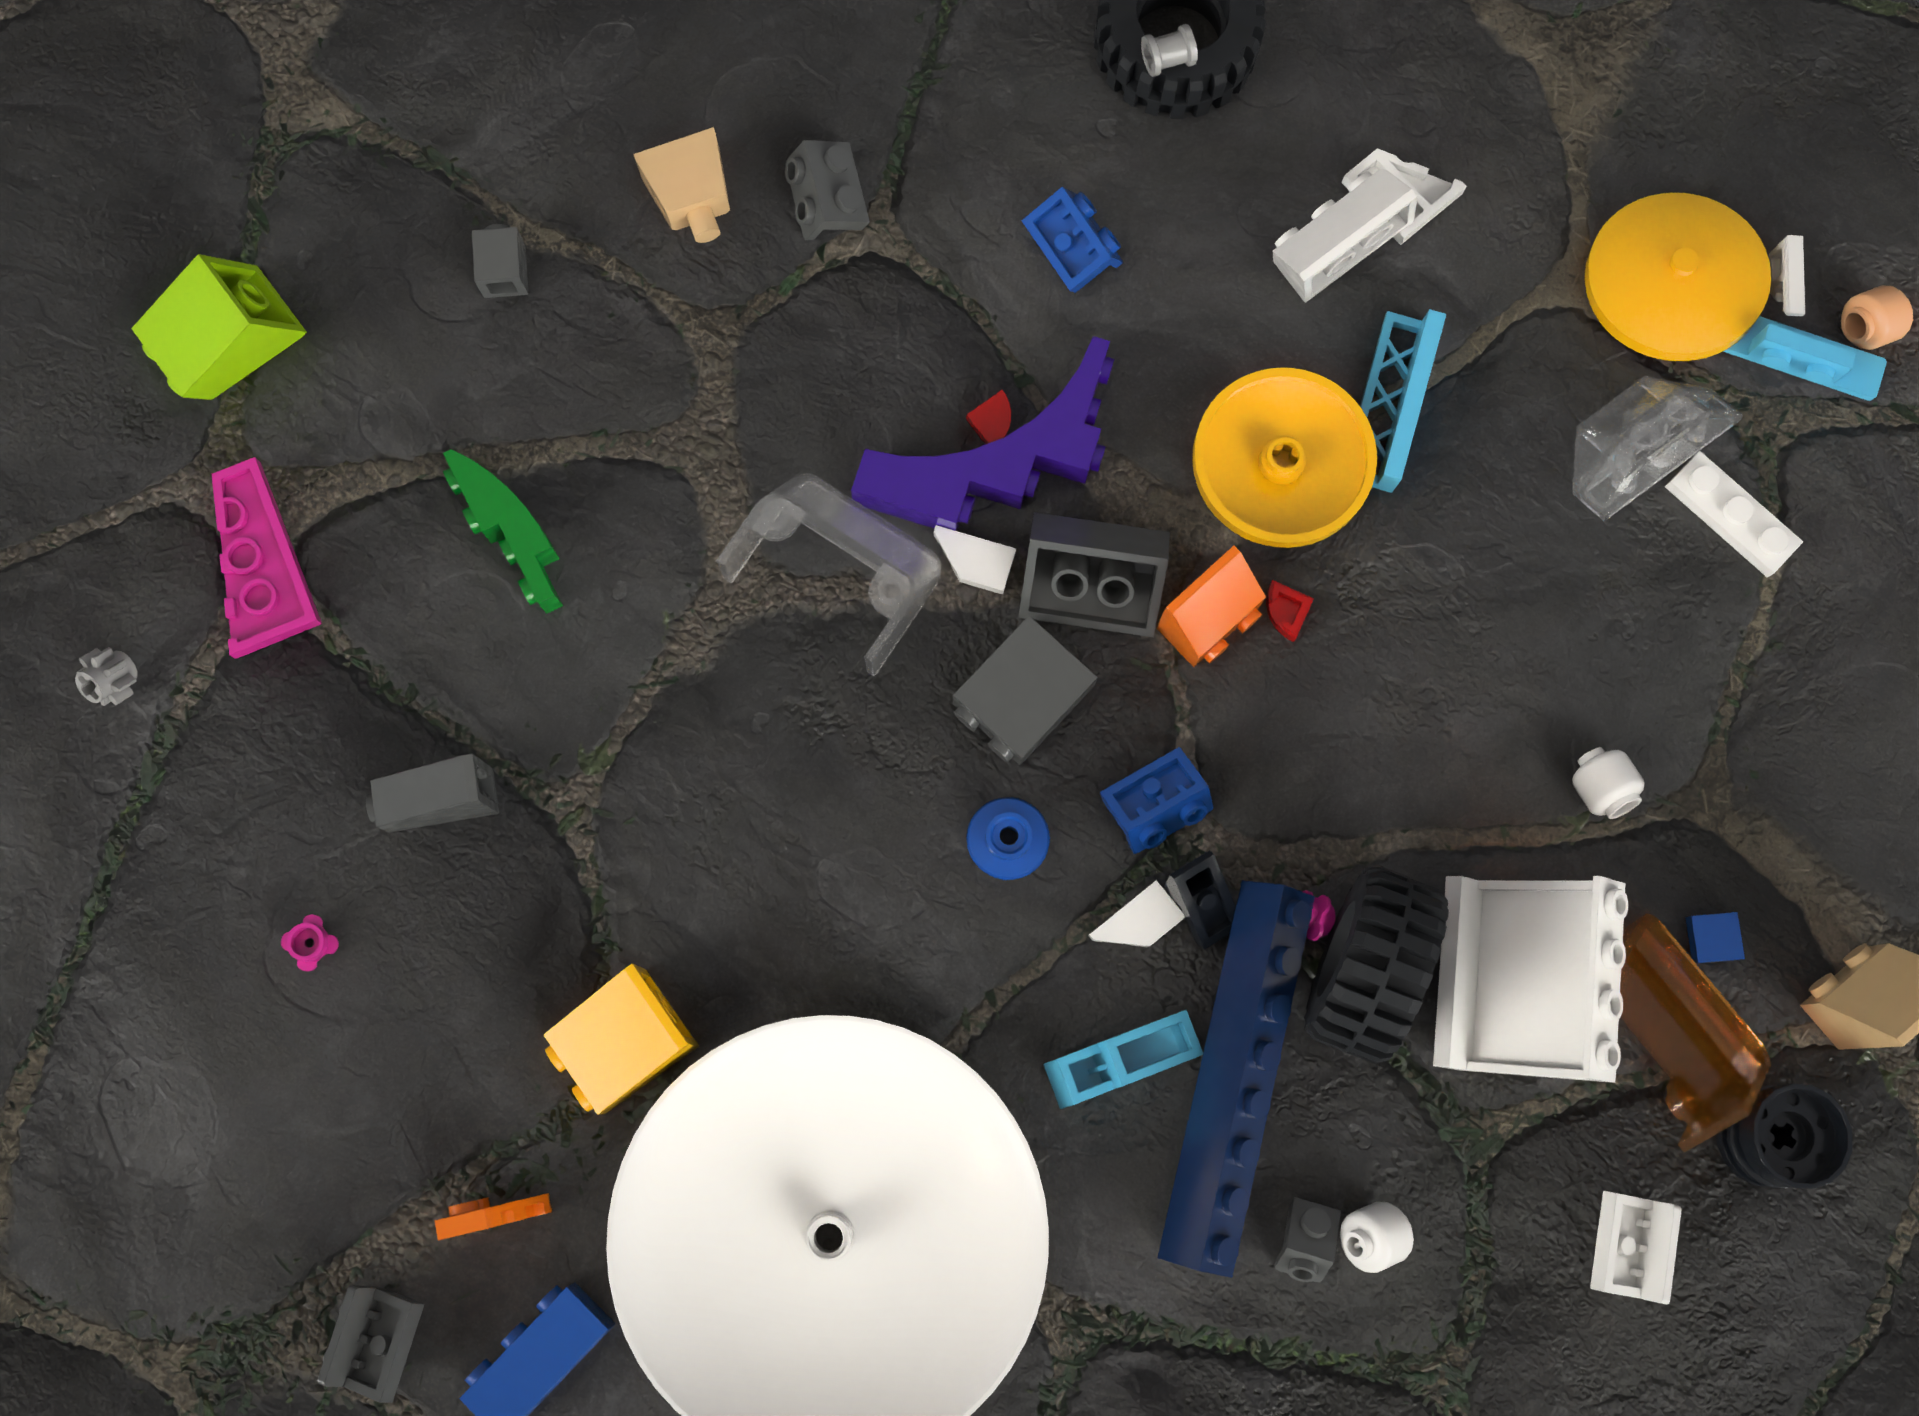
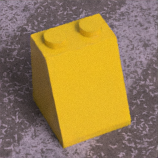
(618, 1040)

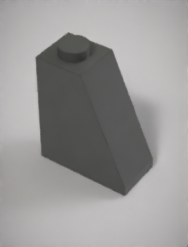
(433, 794)

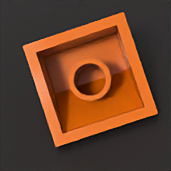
(1212, 609)

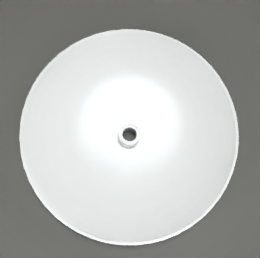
(807, 1130)

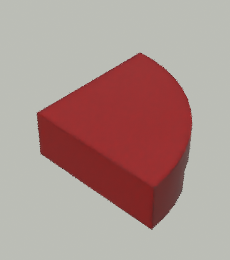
(991, 418)
(1287, 609)

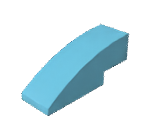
(1123, 1059)

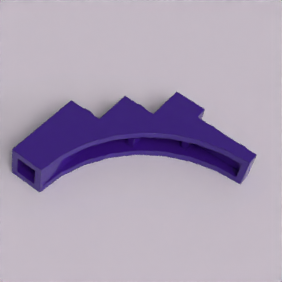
(938, 487)

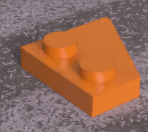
(479, 1215)

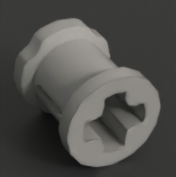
(1169, 50)

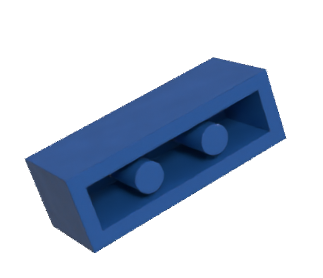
(537, 1355)

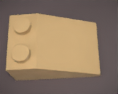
(1869, 1000)

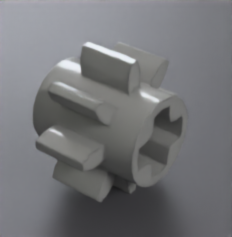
(106, 676)

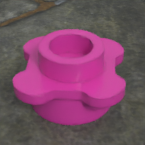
(1322, 917)
(296, 938)

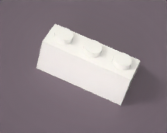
(1344, 232)

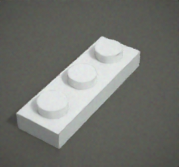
(1734, 514)

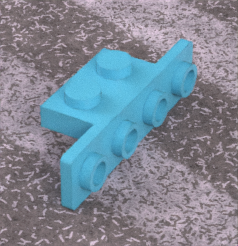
(1812, 358)

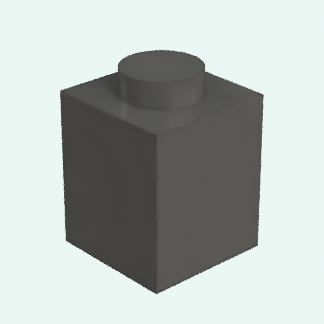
(499, 261)

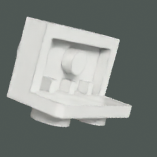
(1636, 1247)

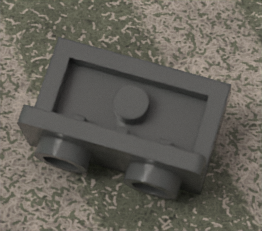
(825, 188)
(370, 1342)

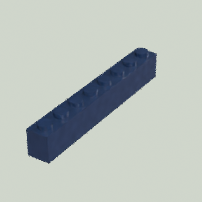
(1236, 1078)

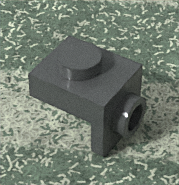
(1309, 1241)

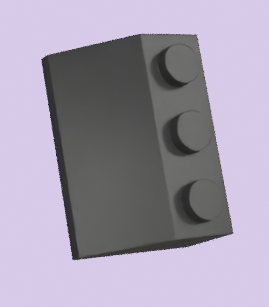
(1094, 574)

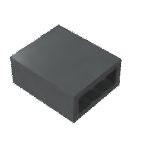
(1023, 691)

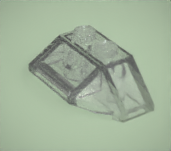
(1644, 439)

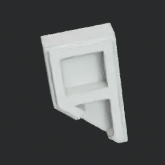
(1788, 275)
(976, 559)
(1141, 920)

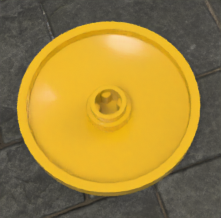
(1677, 276)
(1284, 457)

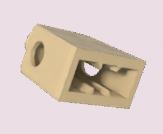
(687, 182)

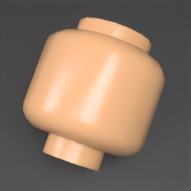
(1876, 317)

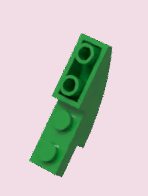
(502, 515)

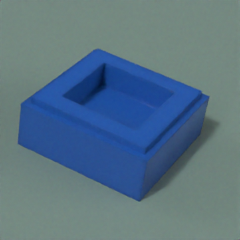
(1715, 937)

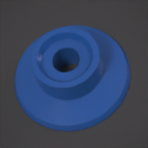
(1004, 860)

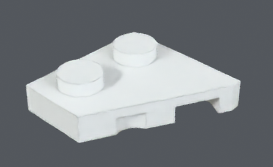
(1432, 192)

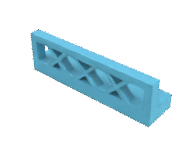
(1410, 395)

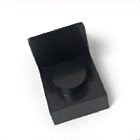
(1203, 899)

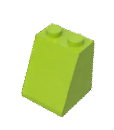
(216, 326)

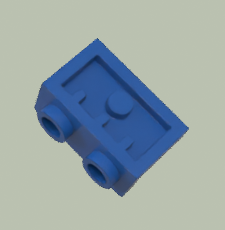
(1072, 238)
(1158, 800)

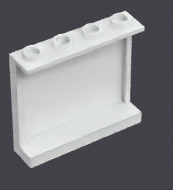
(1532, 978)

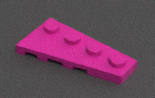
(260, 568)

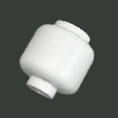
(1608, 782)
(1376, 1237)

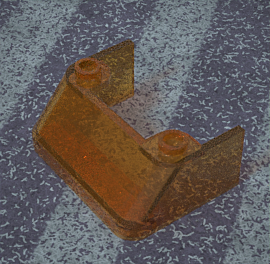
(1690, 1032)

